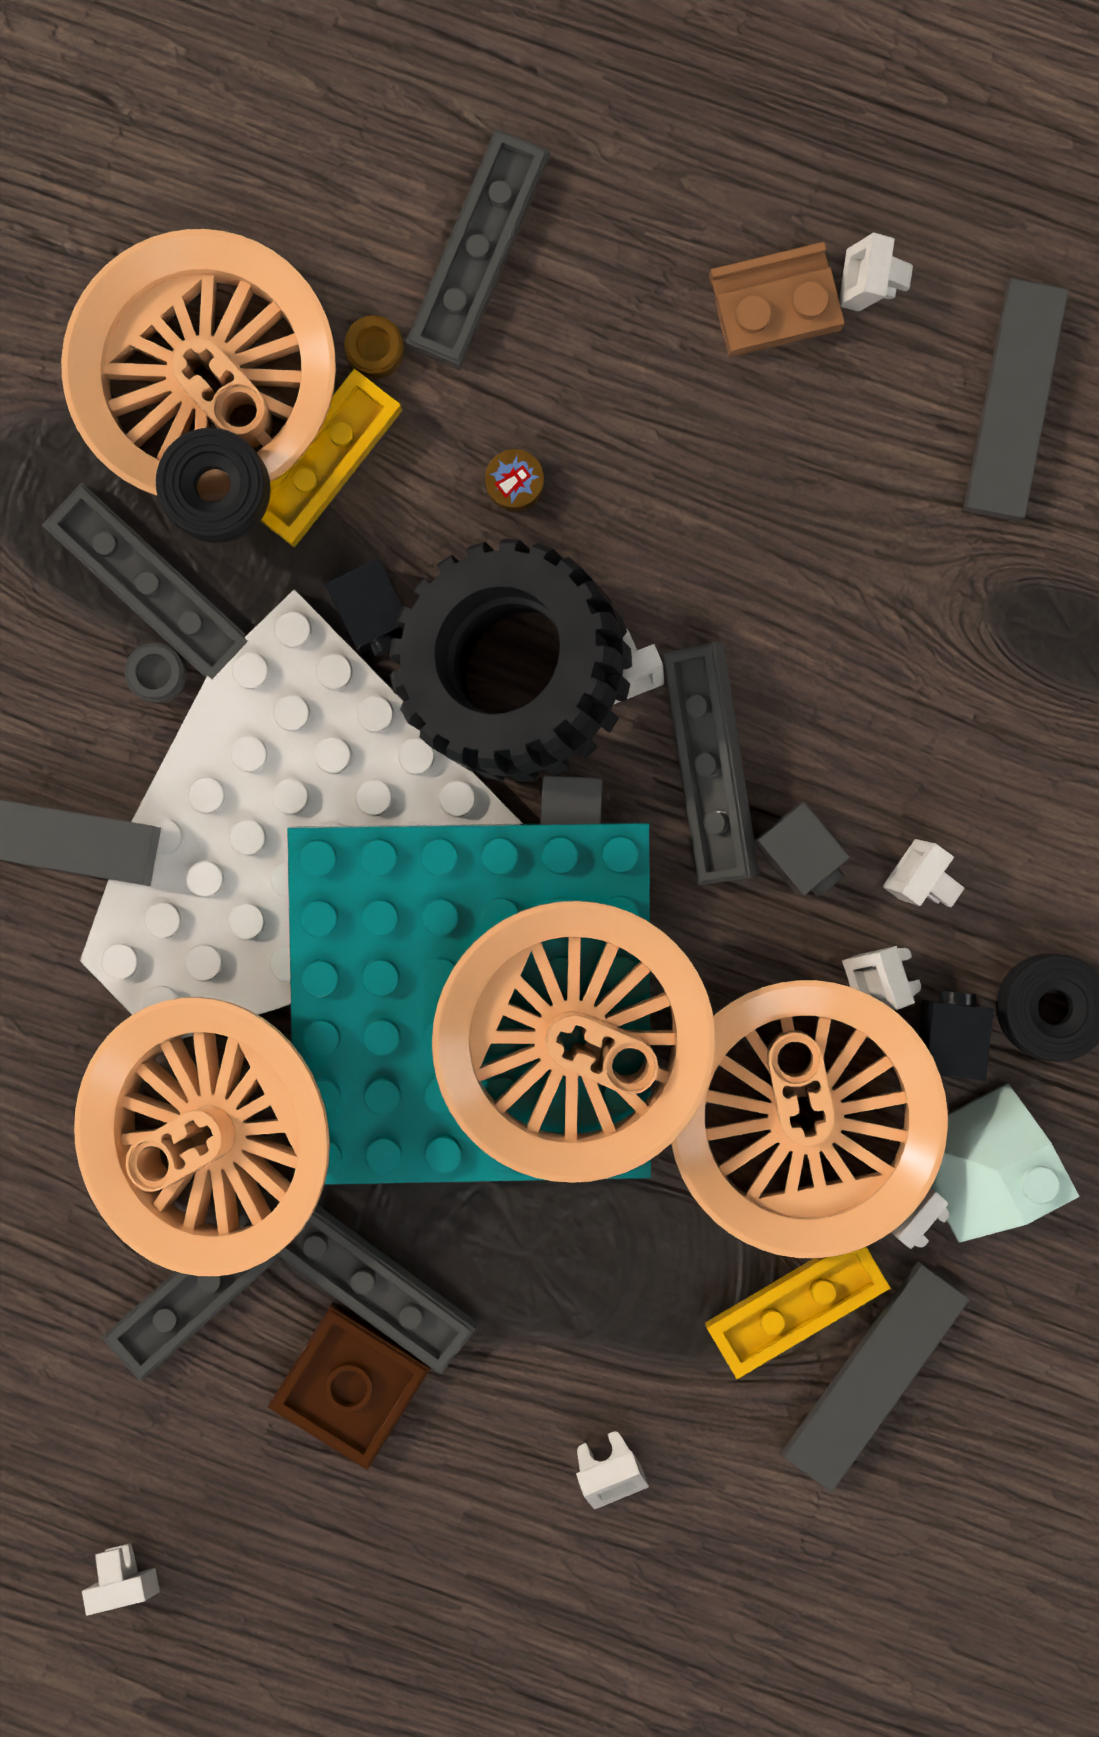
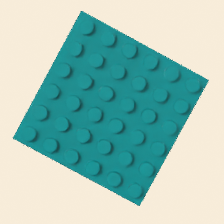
(373, 943)

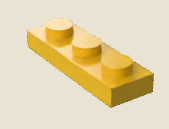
(351, 429)
(795, 1308)

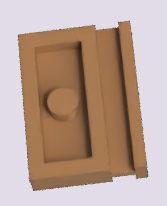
(776, 299)

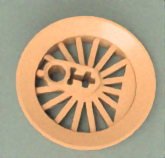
(138, 297)
(480, 995)
(125, 1165)
(834, 1214)

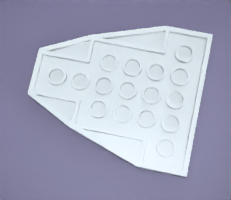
(270, 744)

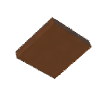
(349, 1386)

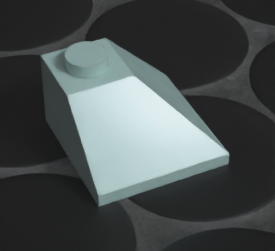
(998, 1167)

